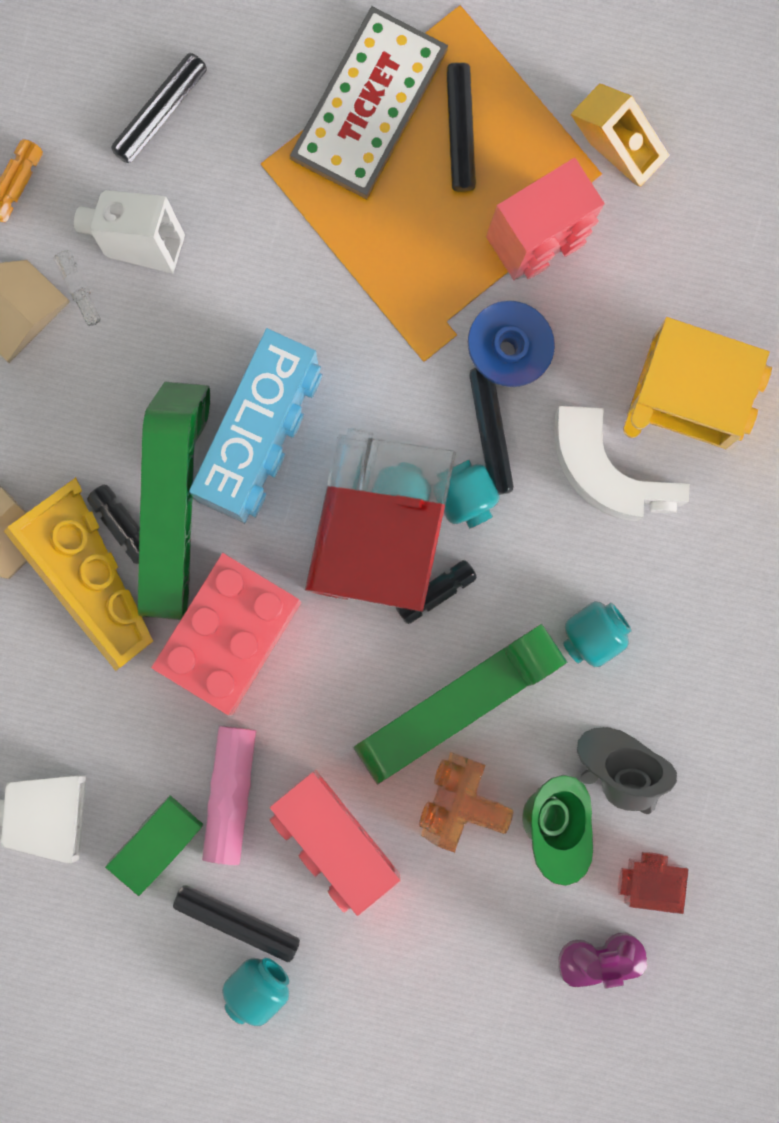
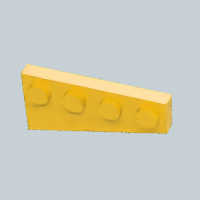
(71, 559)

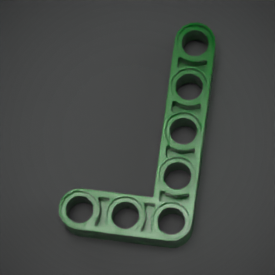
(167, 470)
(460, 703)

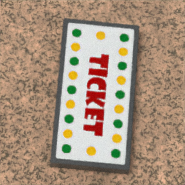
(369, 102)

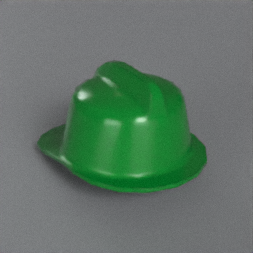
(560, 829)

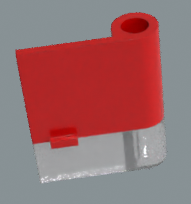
(380, 521)

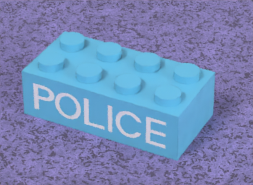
(256, 425)

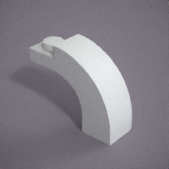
(596, 479)

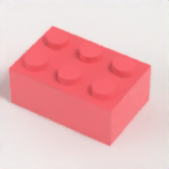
(545, 220)
(226, 634)
(334, 844)

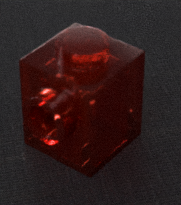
(654, 884)

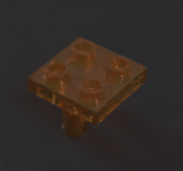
(458, 803)

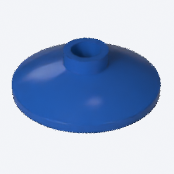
(522, 328)

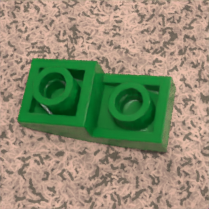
(154, 845)

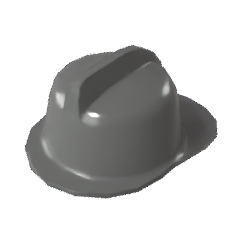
(628, 770)

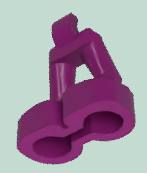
(618, 960)

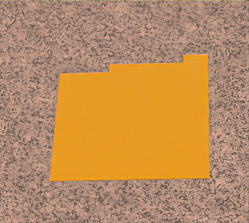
(415, 238)

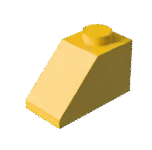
(620, 132)

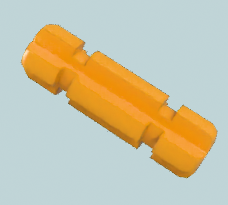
(17, 175)

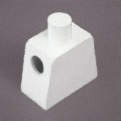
(134, 229)
(44, 817)

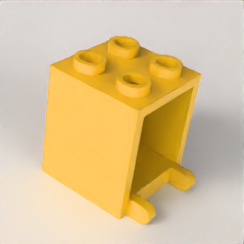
(698, 385)

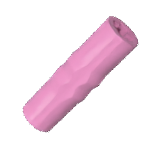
(229, 795)

